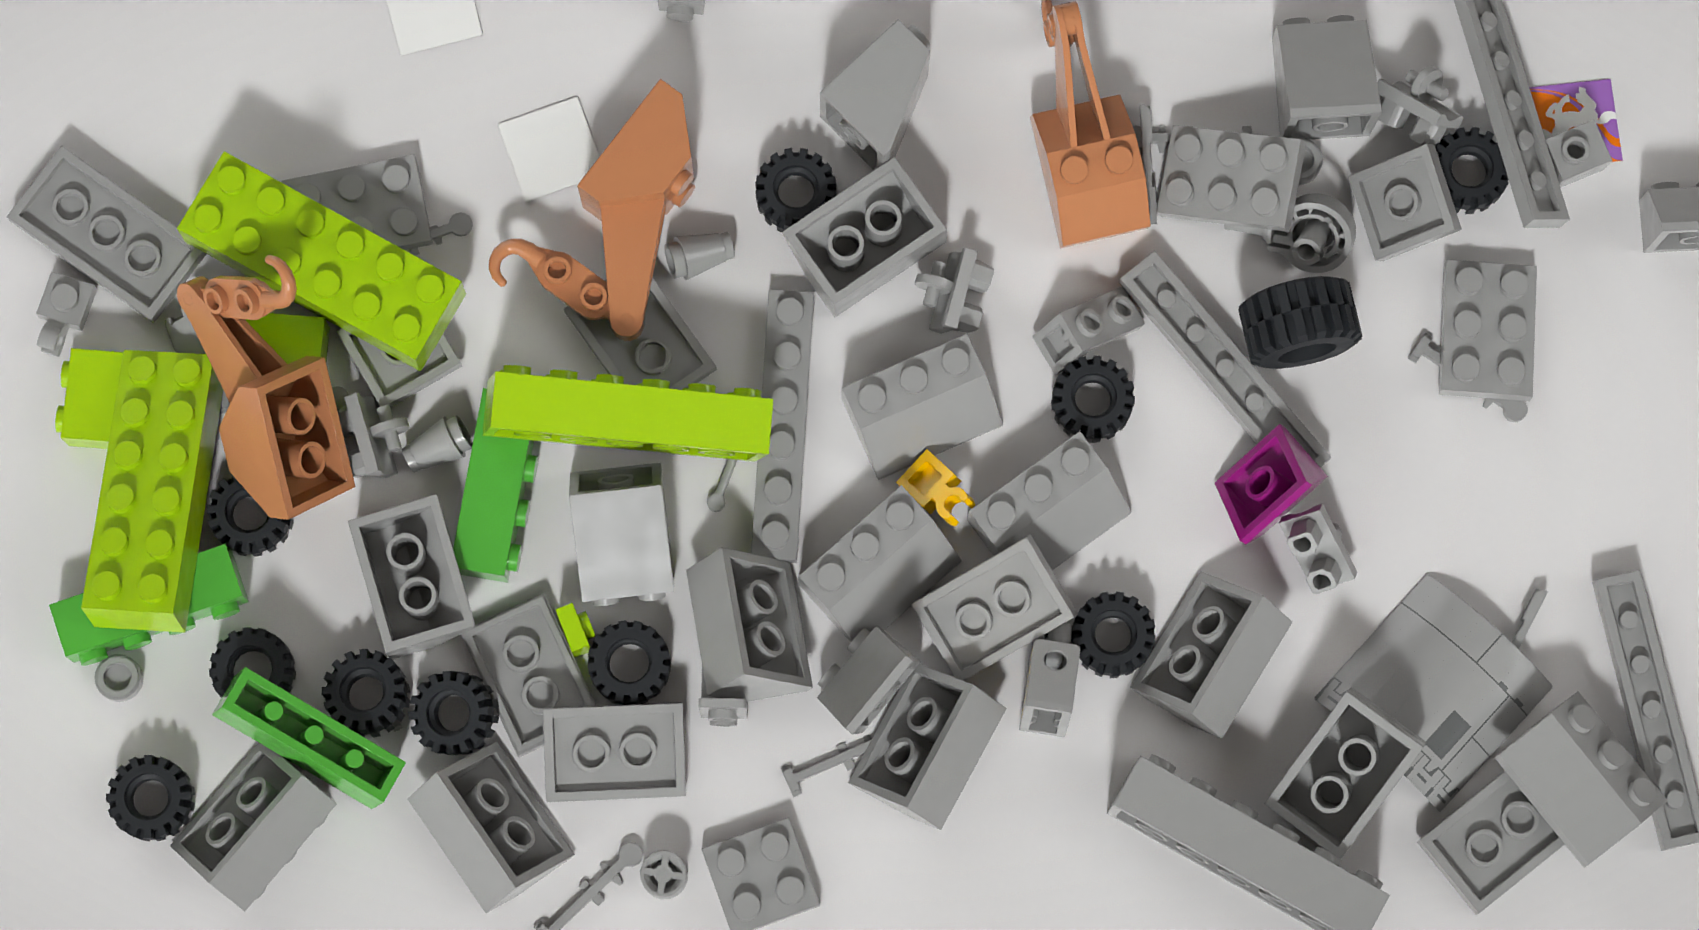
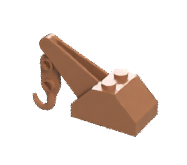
(1087, 147)
(631, 192)
(281, 417)

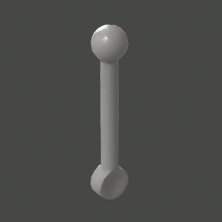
(716, 501)

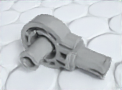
(1314, 225)

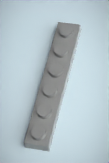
(1512, 113)
(1213, 354)
(786, 383)
(1649, 705)

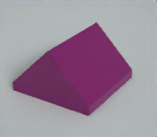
(1267, 483)

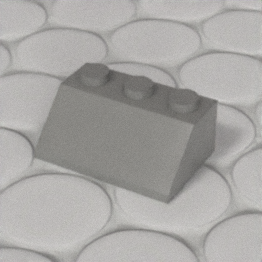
(1670, 218)
(865, 236)
(922, 405)
(1058, 500)
(880, 566)
(412, 576)
(748, 626)
(1212, 654)
(928, 745)
(1581, 779)
(253, 826)
(490, 826)

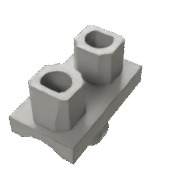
(1431, 115)
(948, 288)
(375, 435)
(1318, 548)

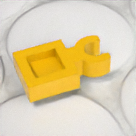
(934, 487)

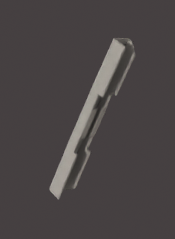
(1146, 140)
(1529, 615)

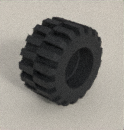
(1300, 322)

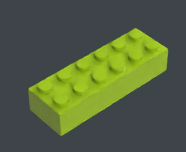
(336, 264)
(627, 416)
(153, 492)

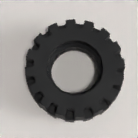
(625, 634)
(247, 641)

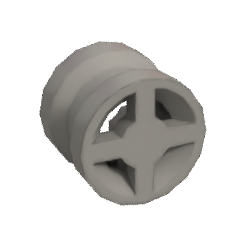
(657, 866)

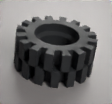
(1488, 153)
(790, 165)
(1098, 372)
(238, 539)
(1133, 615)
(357, 667)
(427, 707)
(122, 798)

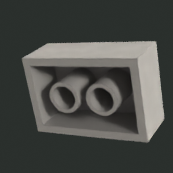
(1345, 773)

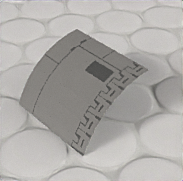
(1445, 680)

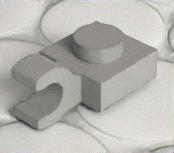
(63, 305)

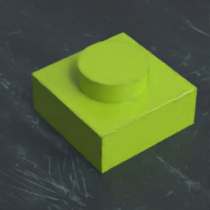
(576, 629)

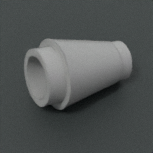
(697, 253)
(439, 444)

